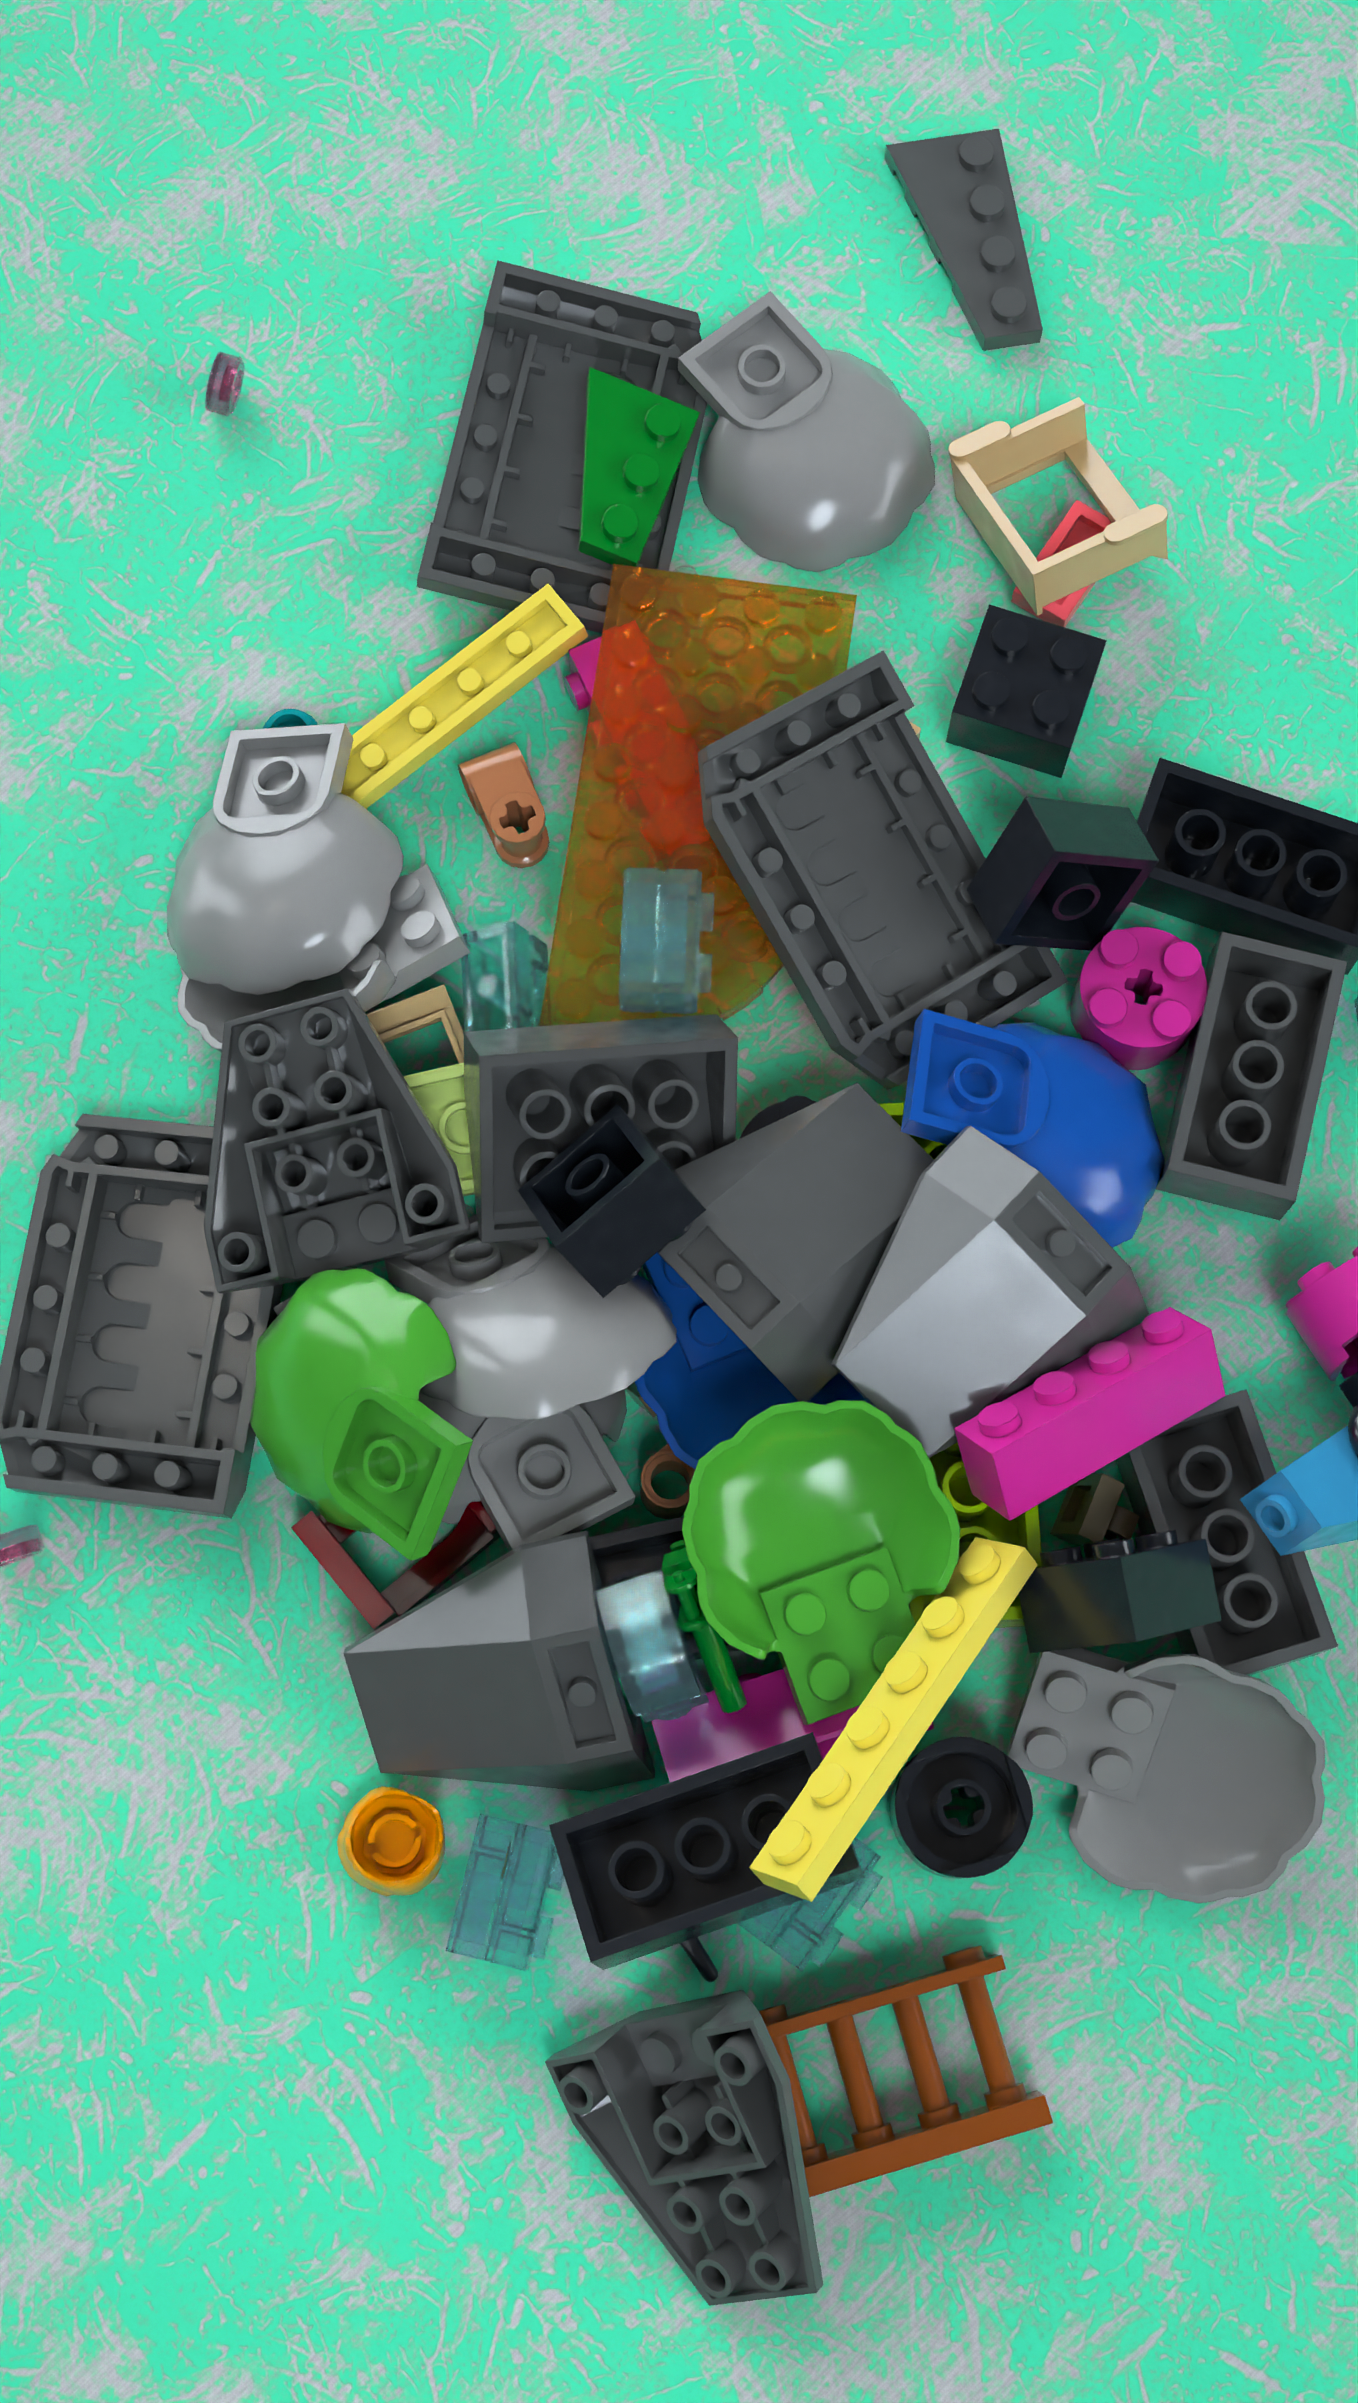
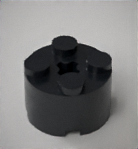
(978, 1773)

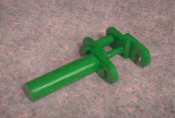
(680, 1580)

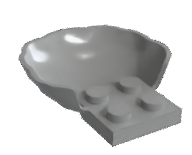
(808, 442)
(282, 867)
(410, 946)
(530, 1326)
(540, 1473)
(1178, 1768)

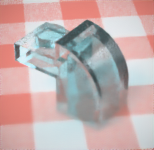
(650, 1648)

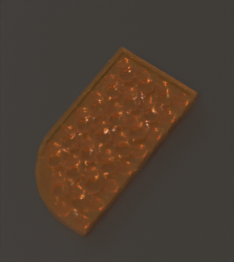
(674, 674)

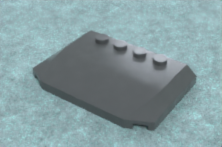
(518, 450)
(862, 870)
(117, 1348)

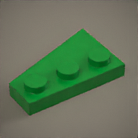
(628, 466)

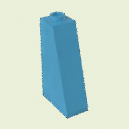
(1310, 1499)

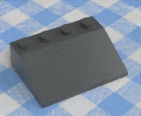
(547, 1085)

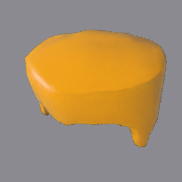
(392, 1842)

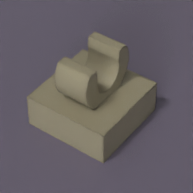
(1093, 1513)

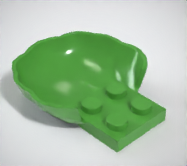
(345, 1408)
(817, 1543)

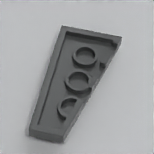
(973, 226)

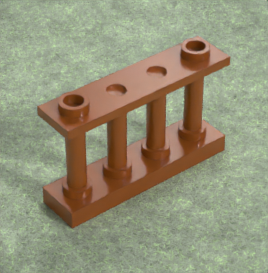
(942, 2125)

